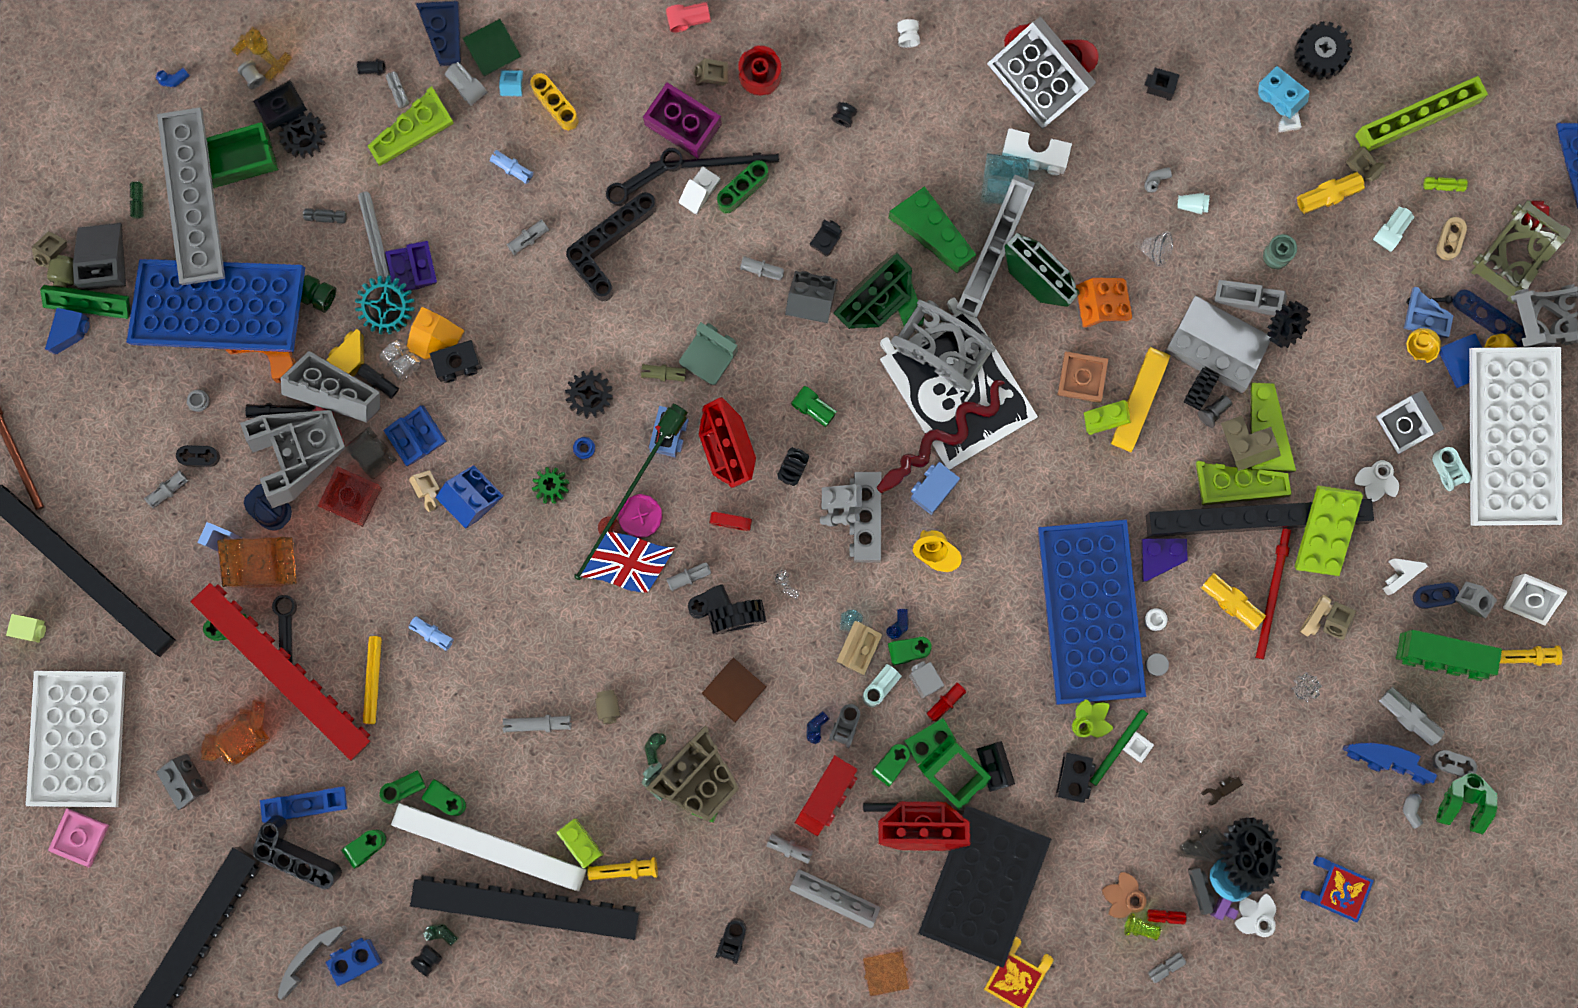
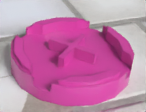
(640, 516)

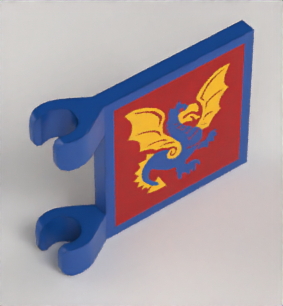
(1342, 890)

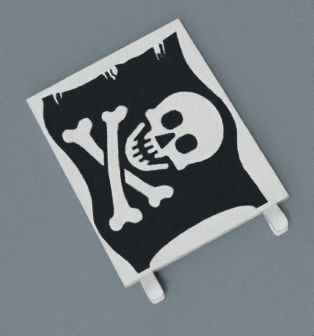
(936, 400)

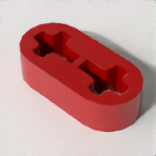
(730, 521)

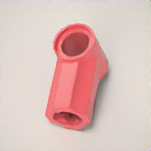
(682, 17)

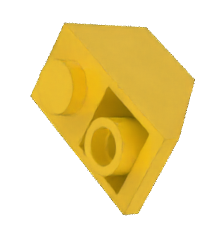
(349, 354)

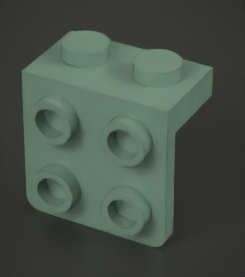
(709, 354)

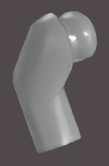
(1154, 178)
(1410, 809)

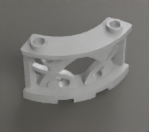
(1536, 332)
(954, 373)

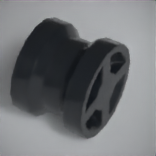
(844, 114)

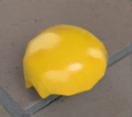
(1424, 344)

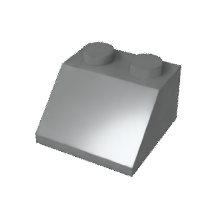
(1410, 422)

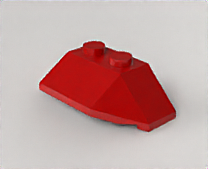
(726, 443)
(923, 827)

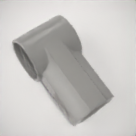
(469, 88)

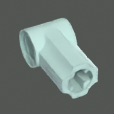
(1392, 231)
(882, 685)

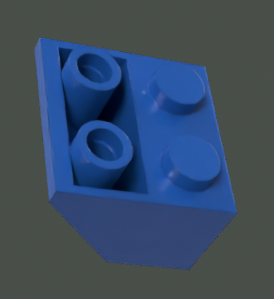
(468, 496)

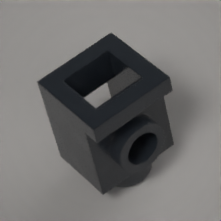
(1166, 78)

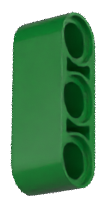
(746, 177)

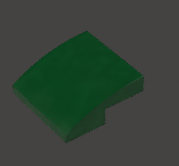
(491, 47)

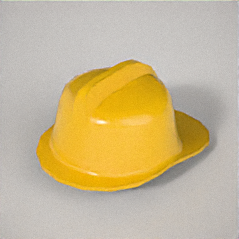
(937, 551)

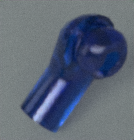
(813, 730)

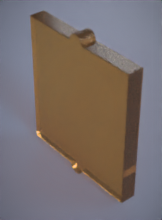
(885, 973)

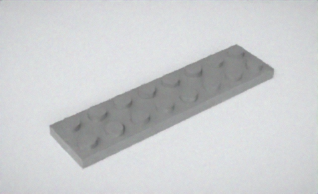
(191, 196)

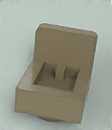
(1365, 165)

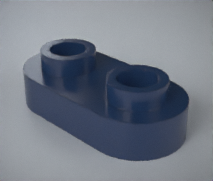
(1435, 595)

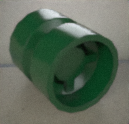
(318, 294)

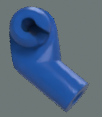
(171, 80)

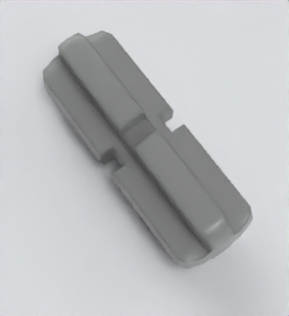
(397, 90)
(1162, 970)

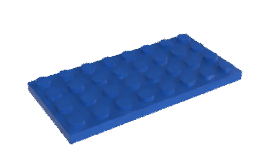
(245, 311)
(1091, 612)

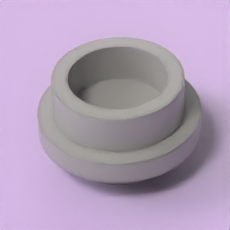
(198, 400)

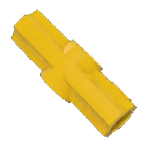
(1330, 192)
(1233, 601)

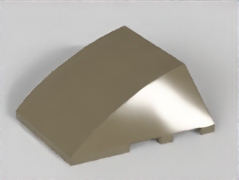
(696, 778)

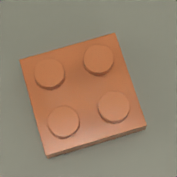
(1082, 377)

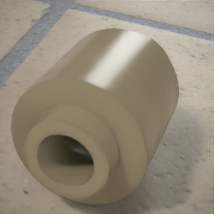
(607, 707)

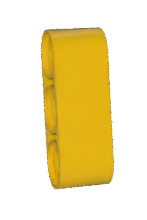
(549, 93)

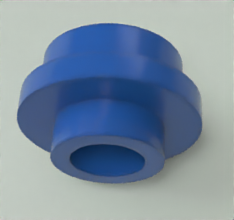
(584, 441)

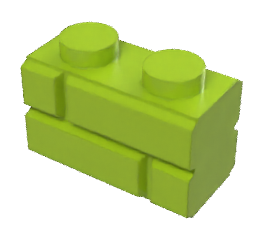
(580, 843)

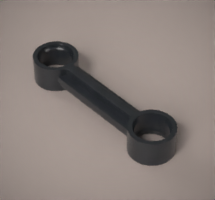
(644, 177)
(285, 625)

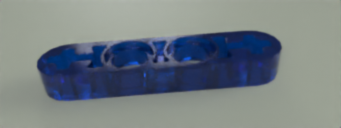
(1492, 315)

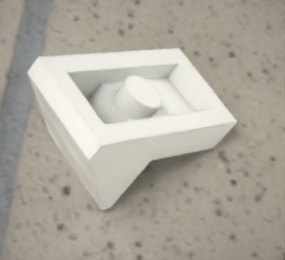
(699, 190)
(1406, 569)

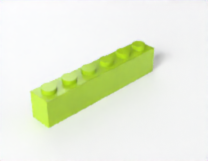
(1421, 114)

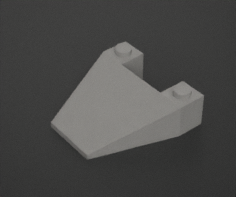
(303, 446)

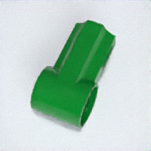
(810, 404)
(404, 787)

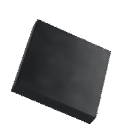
(280, 105)

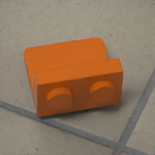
(1103, 301)

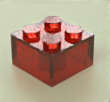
(349, 496)

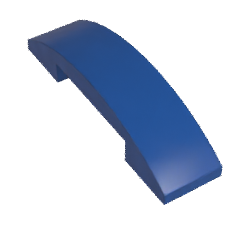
(304, 804)

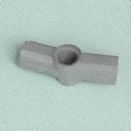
(1412, 716)

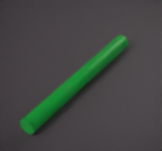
(1118, 747)

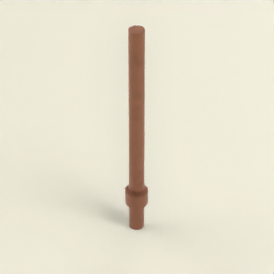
(21, 468)

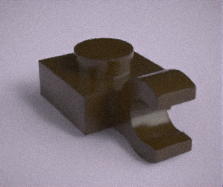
(1226, 787)

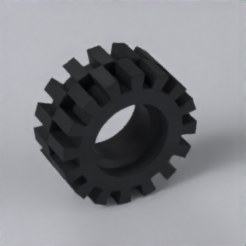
(1201, 389)

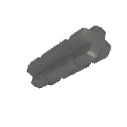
(324, 215)

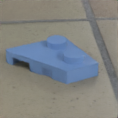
(1427, 314)

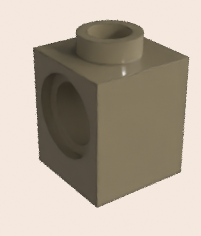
(1339, 621)

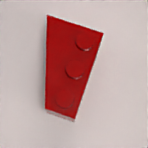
(826, 796)

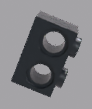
(1069, 776)

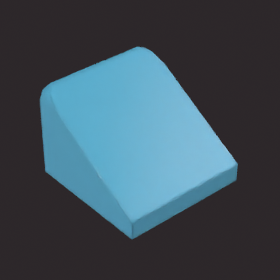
(511, 83)

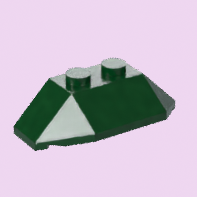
(1040, 271)
(877, 295)

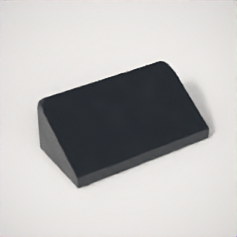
(995, 762)

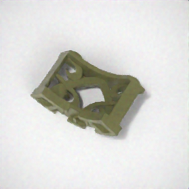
(1549, 241)

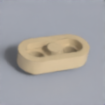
(1450, 239)
(1320, 609)

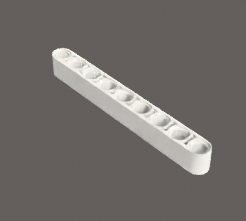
(488, 847)

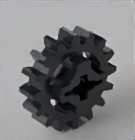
(305, 143)
(1288, 324)
(579, 393)

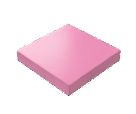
(78, 837)

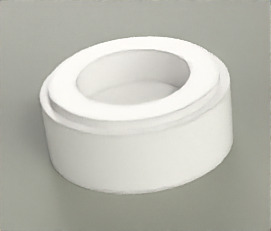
(1155, 619)

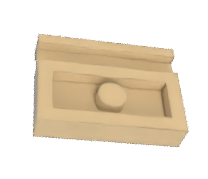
(859, 648)

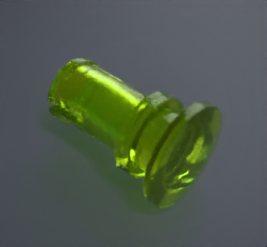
(1142, 928)

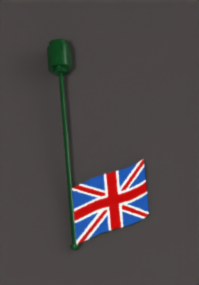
(625, 558)

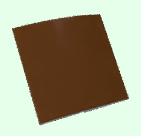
(734, 690)

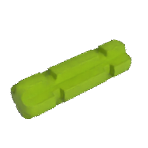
(1445, 184)

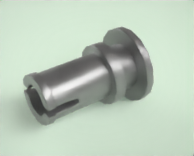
(1213, 412)

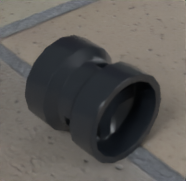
(426, 960)

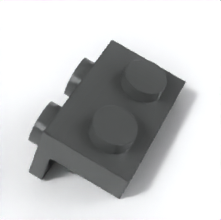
(182, 781)

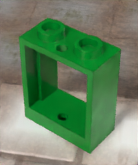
(940, 758)

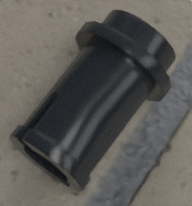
(371, 67)

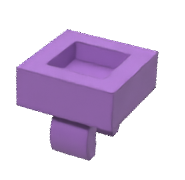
(1222, 908)

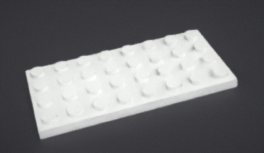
(1515, 436)

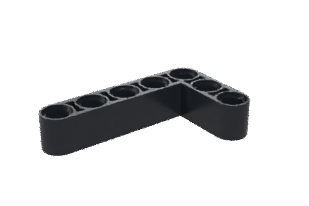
(606, 240)

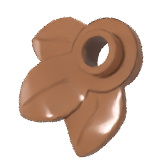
(1121, 895)

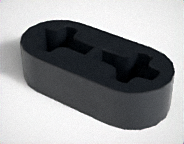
(197, 451)

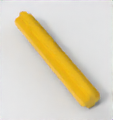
(372, 680)

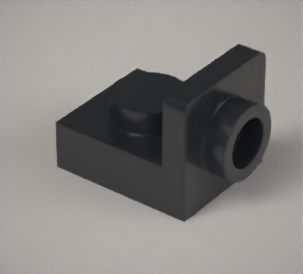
(826, 237)

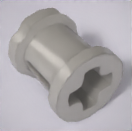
(251, 74)

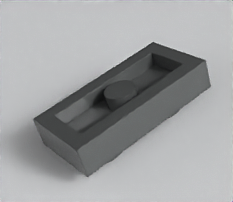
(1199, 881)

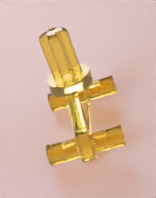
(259, 46)

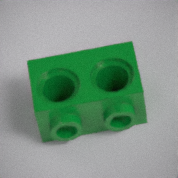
(927, 737)

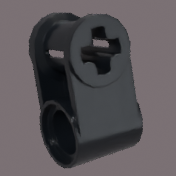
(710, 599)
(731, 942)

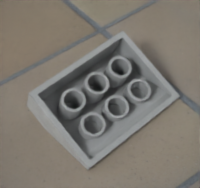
(1041, 72)
(1219, 344)

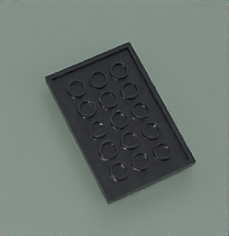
(985, 888)

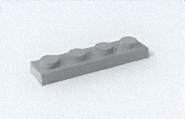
(835, 898)

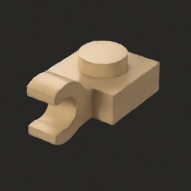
(426, 487)

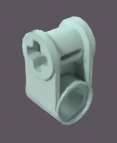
(1451, 469)

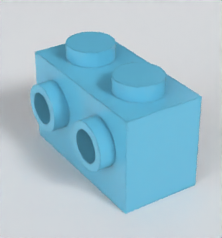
(1283, 92)

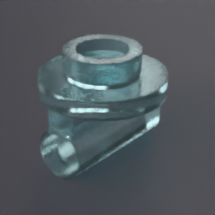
(848, 619)

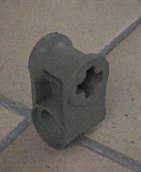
(845, 727)

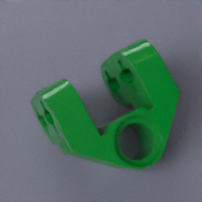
(1469, 789)

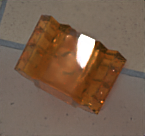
(257, 562)
(237, 737)

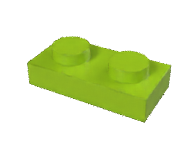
(1107, 417)

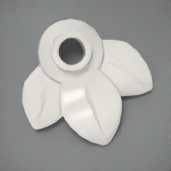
(1376, 484)
(1254, 913)

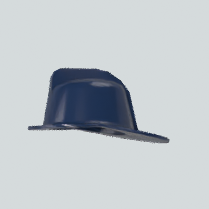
(261, 510)

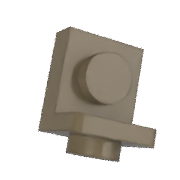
(711, 72)
(48, 248)

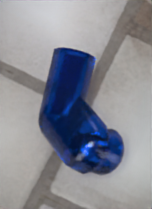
(900, 626)

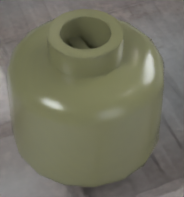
(61, 271)

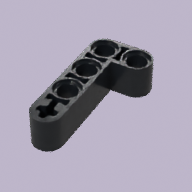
(327, 870)

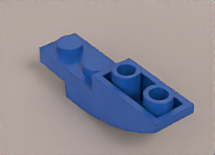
(1383, 756)

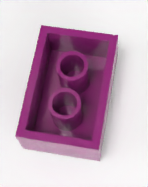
(682, 120)

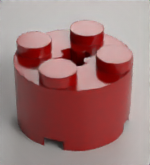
(749, 66)

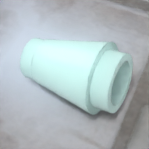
(1194, 202)

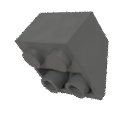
(811, 296)

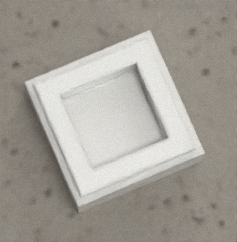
(1138, 747)

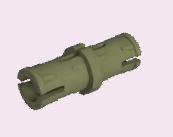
(663, 372)

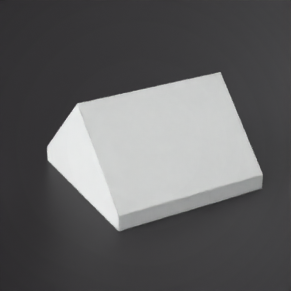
(1533, 598)

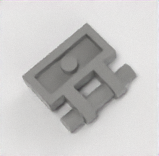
(841, 497)

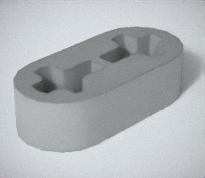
(1456, 758)

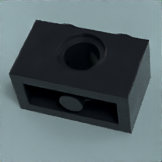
(443, 360)

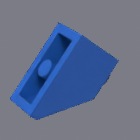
(66, 330)

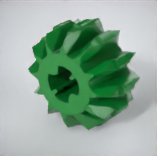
(557, 480)

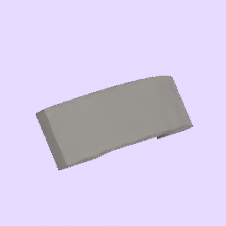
(289, 979)

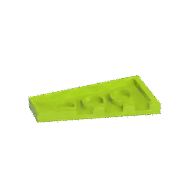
(1266, 414)
(1227, 485)

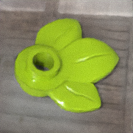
(1094, 718)

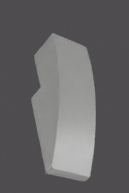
(1250, 297)

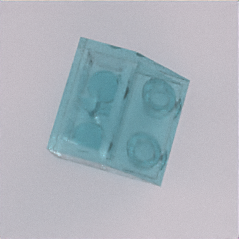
(999, 174)

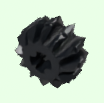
(793, 466)

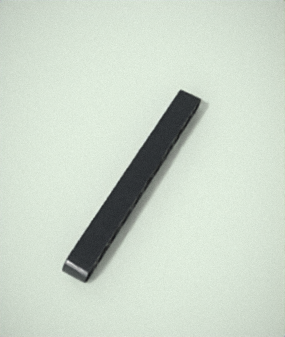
(83, 574)

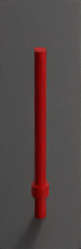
(1282, 552)

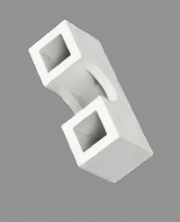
(1052, 159)

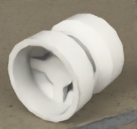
(908, 33)

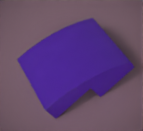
(412, 266)

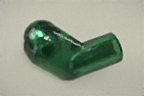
(652, 745)
(440, 931)

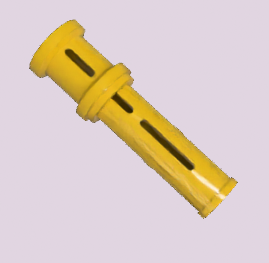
(1536, 656)
(635, 871)

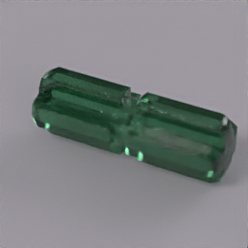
(136, 205)

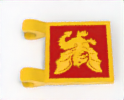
(1018, 978)

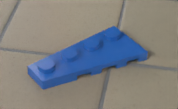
(1569, 143)

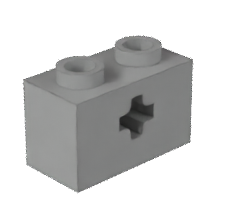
(925, 679)

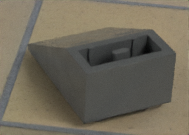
(99, 257)

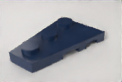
(443, 29)

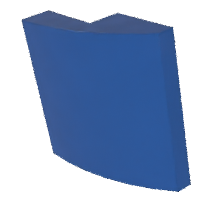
(1456, 358)
(415, 435)

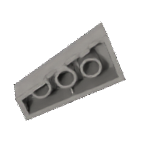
(330, 388)

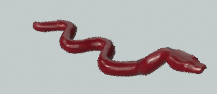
(895, 476)

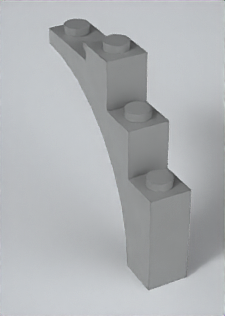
(994, 250)

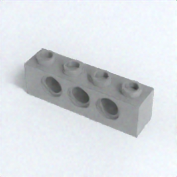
(872, 552)

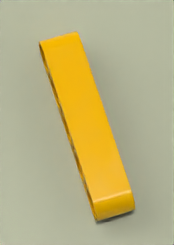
(1141, 398)

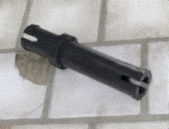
(257, 410)

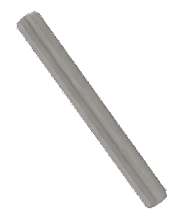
(374, 236)

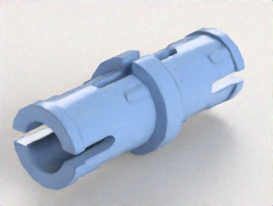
(511, 166)
(431, 633)

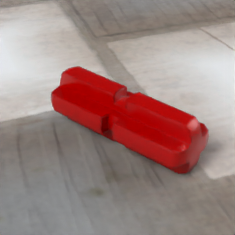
(1162, 916)

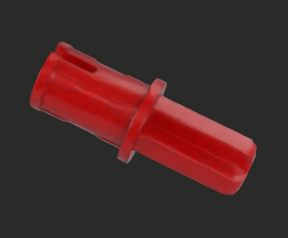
(946, 702)

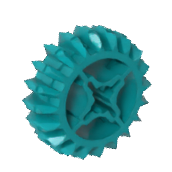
(386, 294)

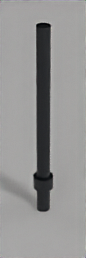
(724, 161)

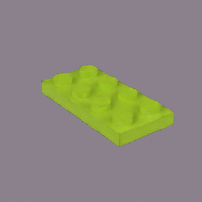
(1328, 530)

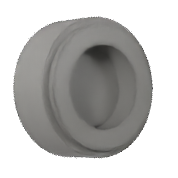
(1157, 664)

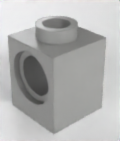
(1475, 599)

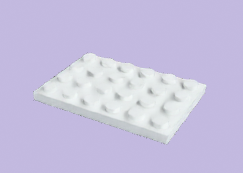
(75, 739)

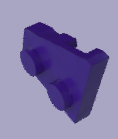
(1161, 556)

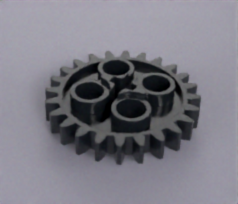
(1251, 854)

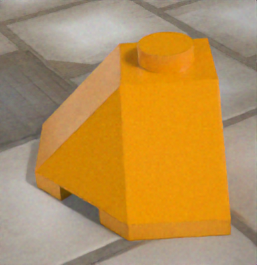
(432, 333)

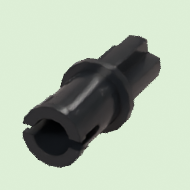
(378, 380)

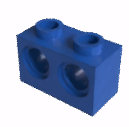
(355, 966)

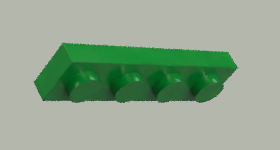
(85, 301)

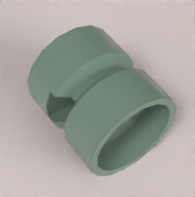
(1274, 253)

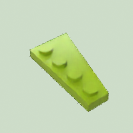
(414, 126)

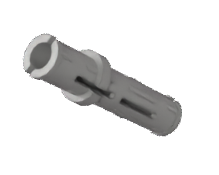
(537, 723)

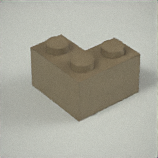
(1249, 448)

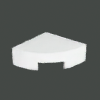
(1289, 124)

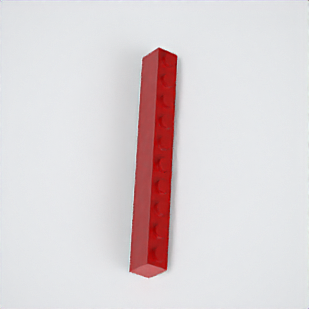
(280, 671)

